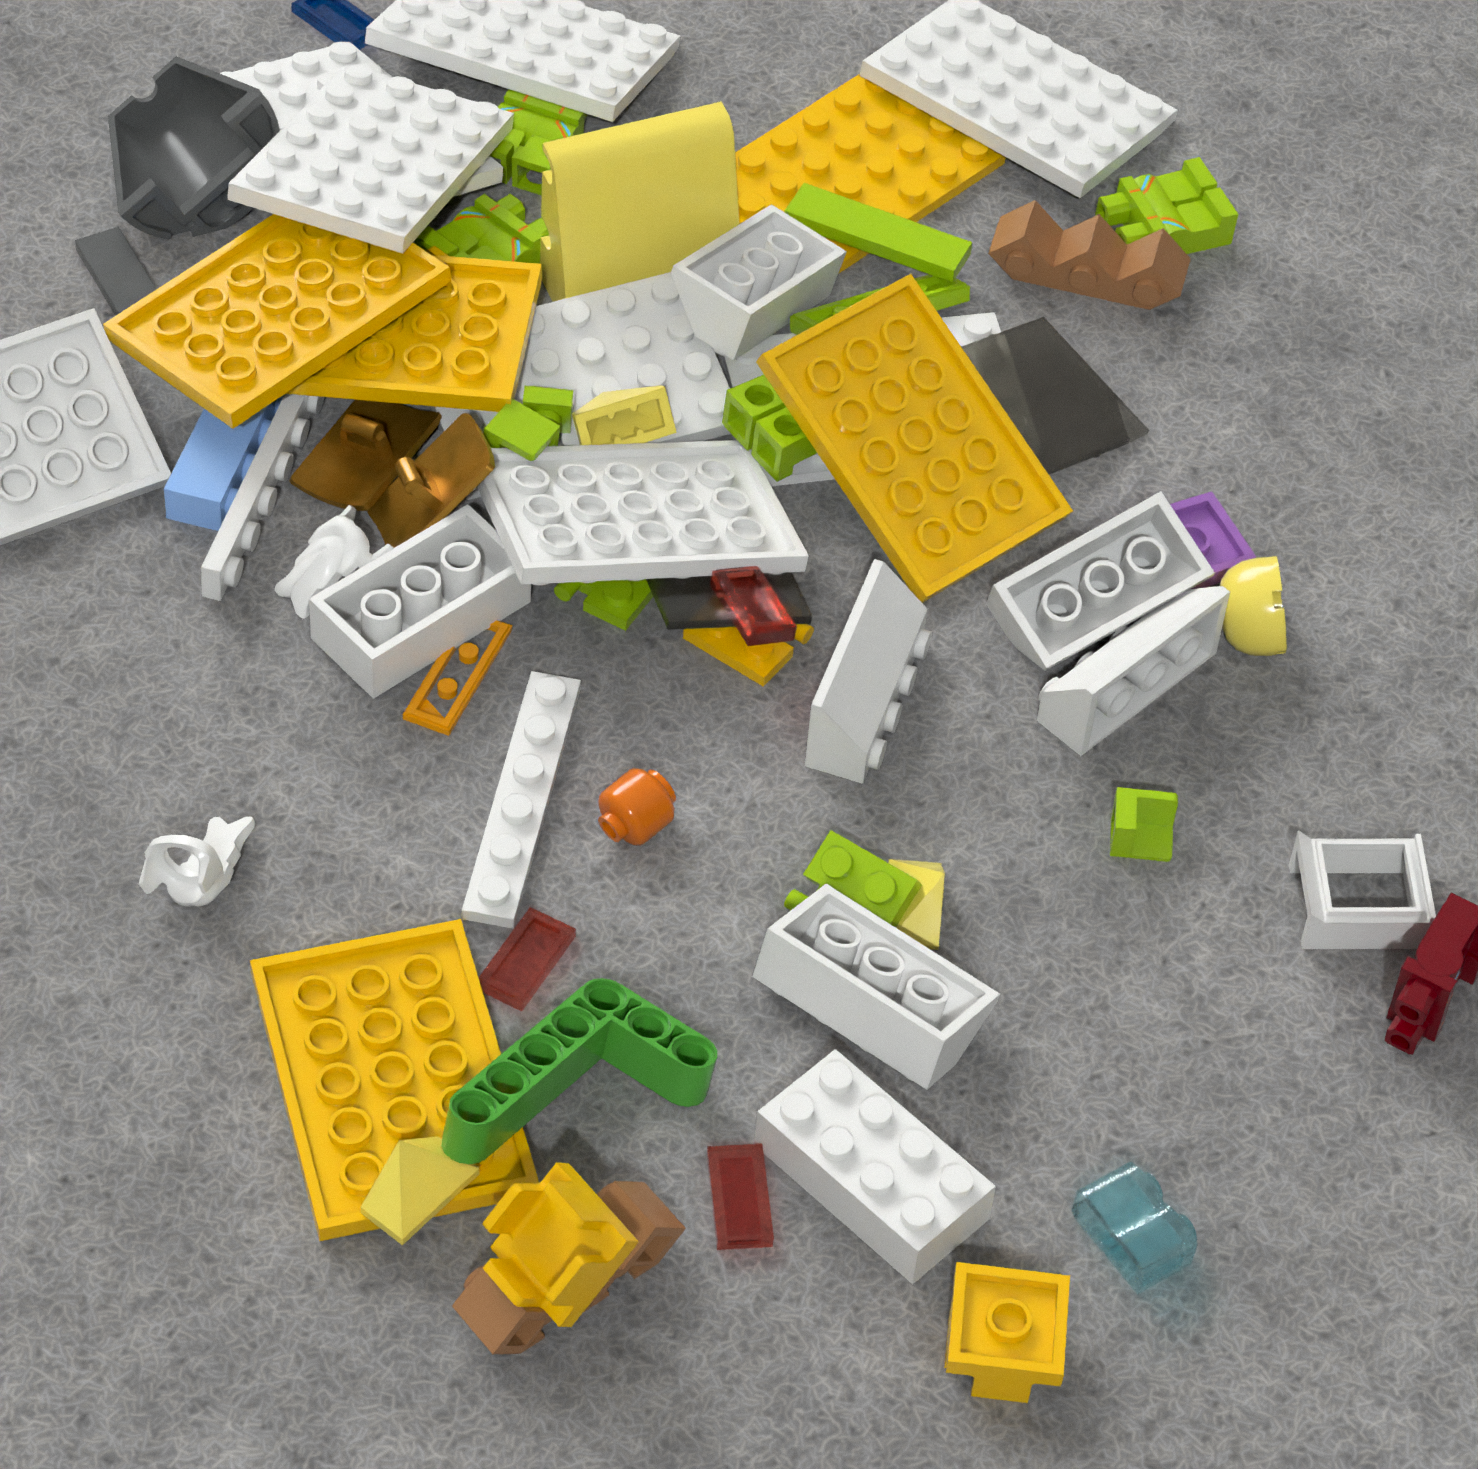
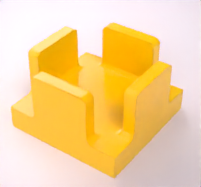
(555, 1244)
(1007, 1329)

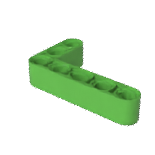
(590, 1025)

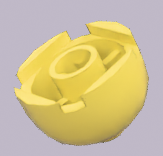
(1254, 608)

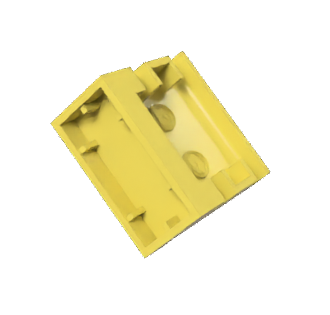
(636, 199)

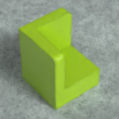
(521, 431)
(1143, 824)

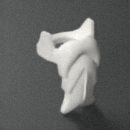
(332, 552)
(207, 868)

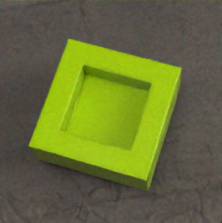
(552, 404)

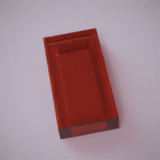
(753, 605)
(526, 958)
(739, 1196)

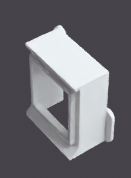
(1363, 926)

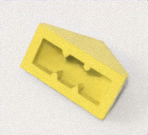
(625, 417)
(924, 913)
(415, 1187)

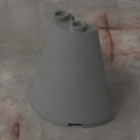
(185, 148)

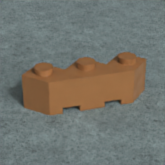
(1089, 258)
(515, 1329)

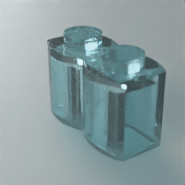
(1135, 1226)

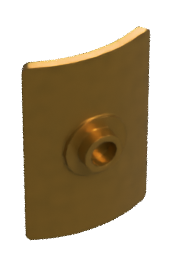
(361, 452)
(433, 482)

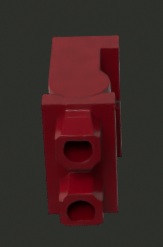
(1429, 980)

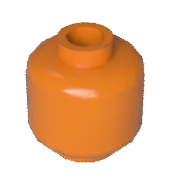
(636, 806)

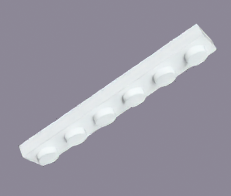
(257, 494)
(521, 800)

